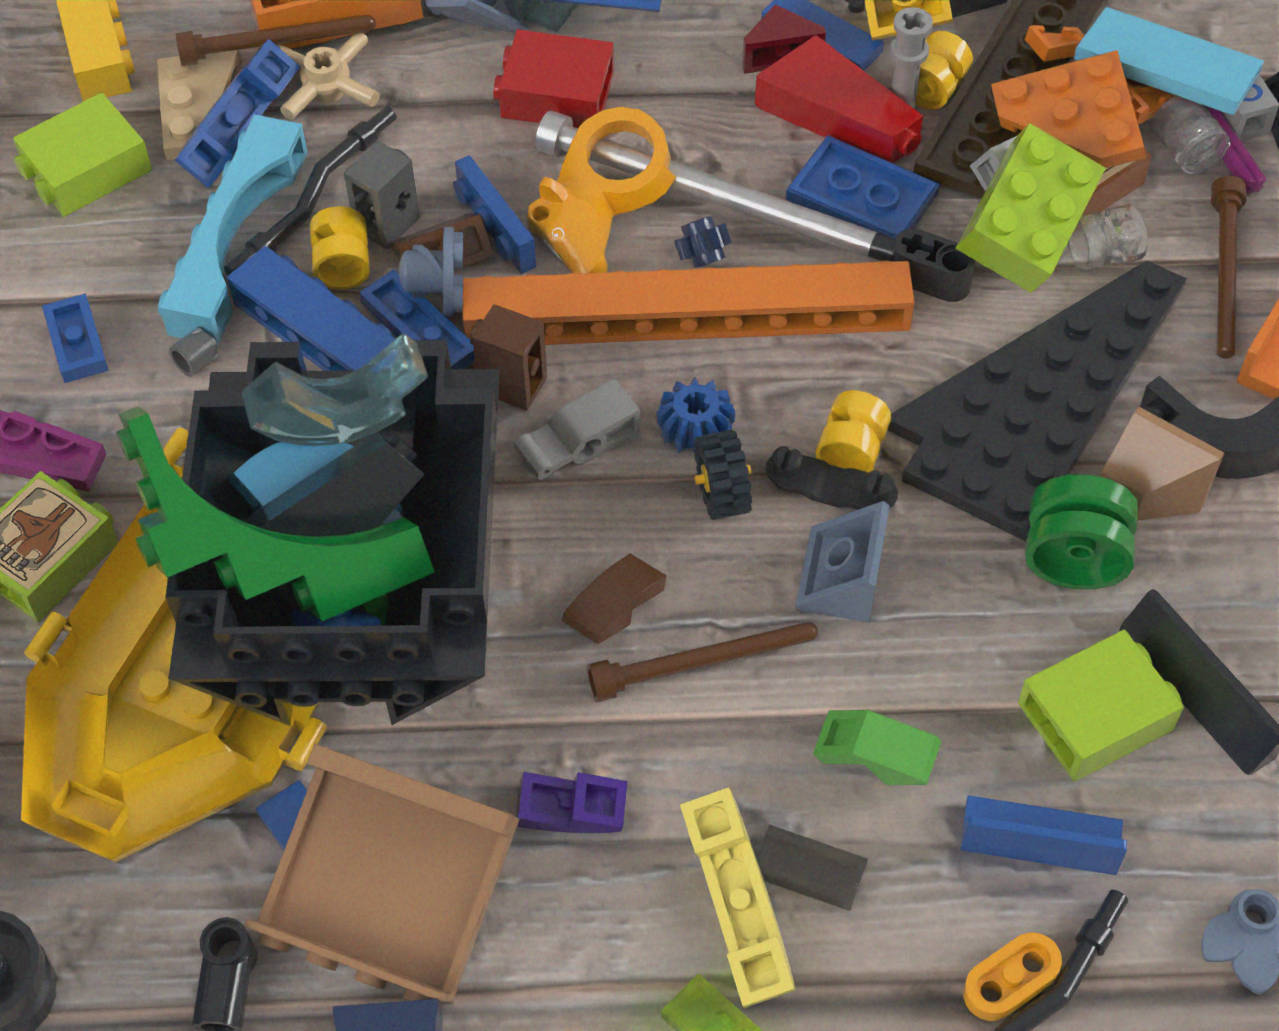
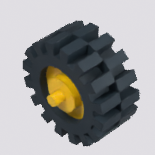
(722, 474)

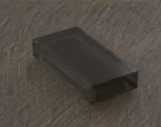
(810, 867)

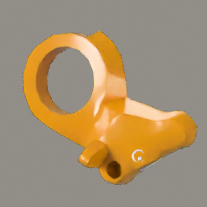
(579, 207)

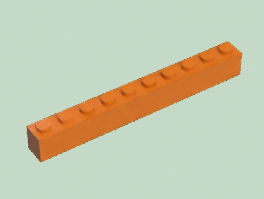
(702, 302)

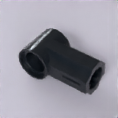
(223, 980)

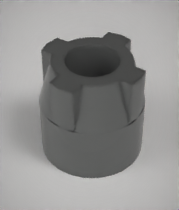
(194, 352)

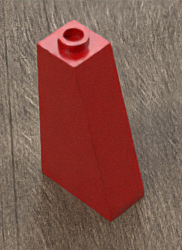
(838, 99)

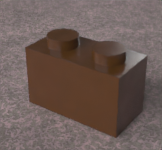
(515, 347)

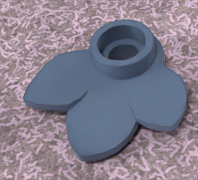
(1248, 945)

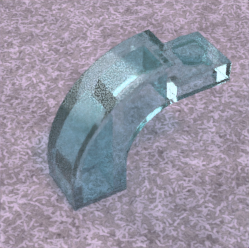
(338, 408)

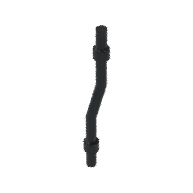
(358, 138)
(1092, 942)

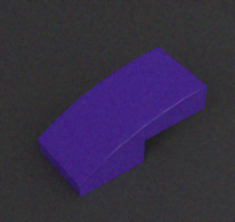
(571, 806)

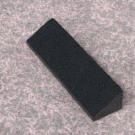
(1204, 684)

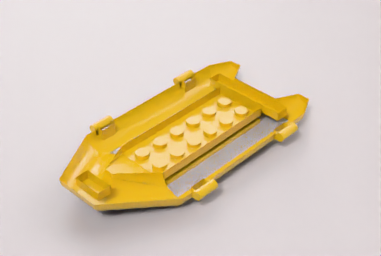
(116, 744)

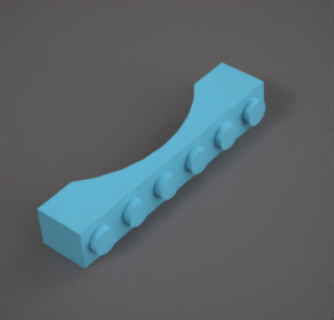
(264, 163)

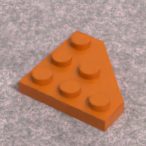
(1079, 105)

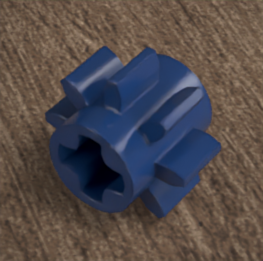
(703, 241)

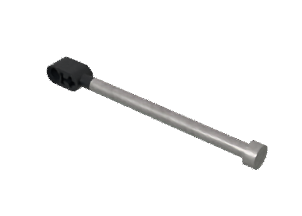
(933, 260)

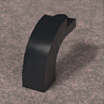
(1247, 442)

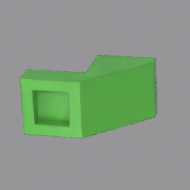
(884, 745)

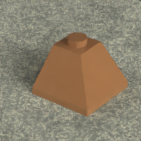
(1162, 467)

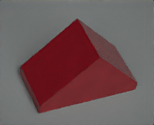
(775, 37)

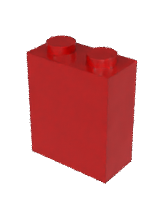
(554, 75)

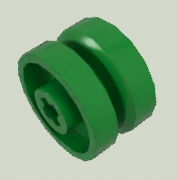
(1082, 532)

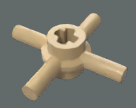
(327, 76)

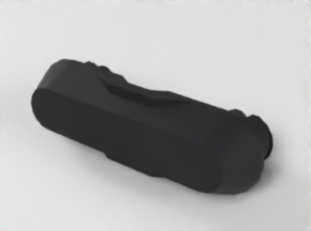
(829, 483)

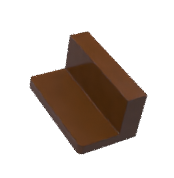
(475, 239)

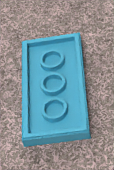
(1173, 60)

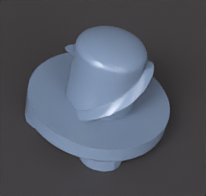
(432, 271)

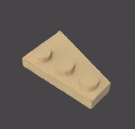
(190, 93)

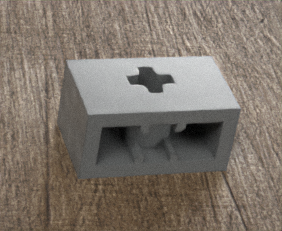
(383, 192)

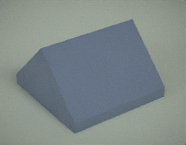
(844, 564)

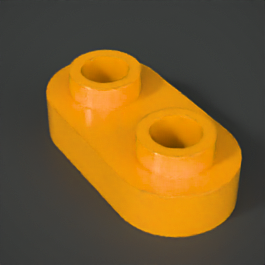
(1009, 978)

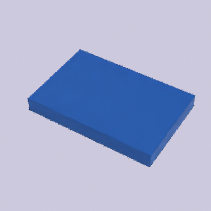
(862, 189)

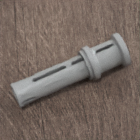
(909, 51)

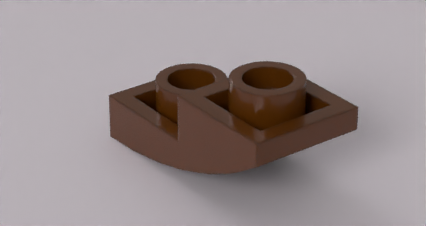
(609, 599)

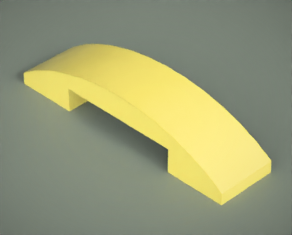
(739, 897)

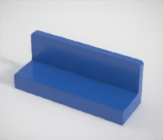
(1043, 835)

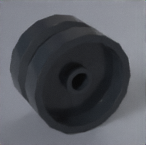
(25, 977)

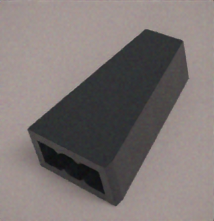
(344, 495)

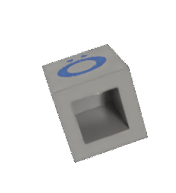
(1255, 113)

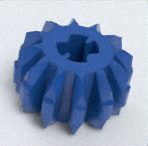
(693, 413)

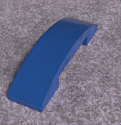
(247, 95)

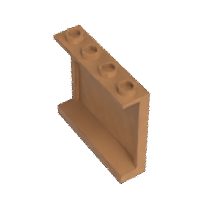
(385, 877)

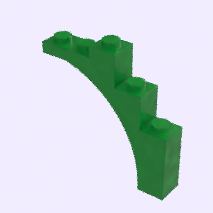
(329, 570)

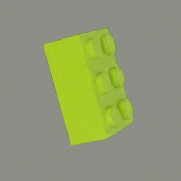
(1030, 208)

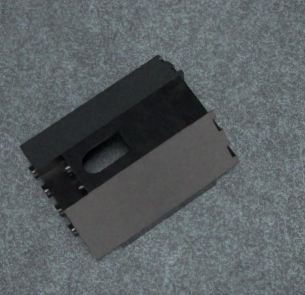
(434, 625)

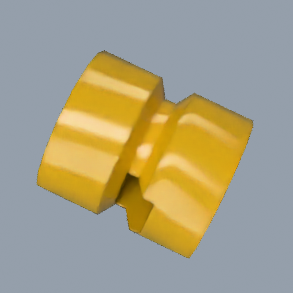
(943, 70)
(339, 247)
(854, 431)

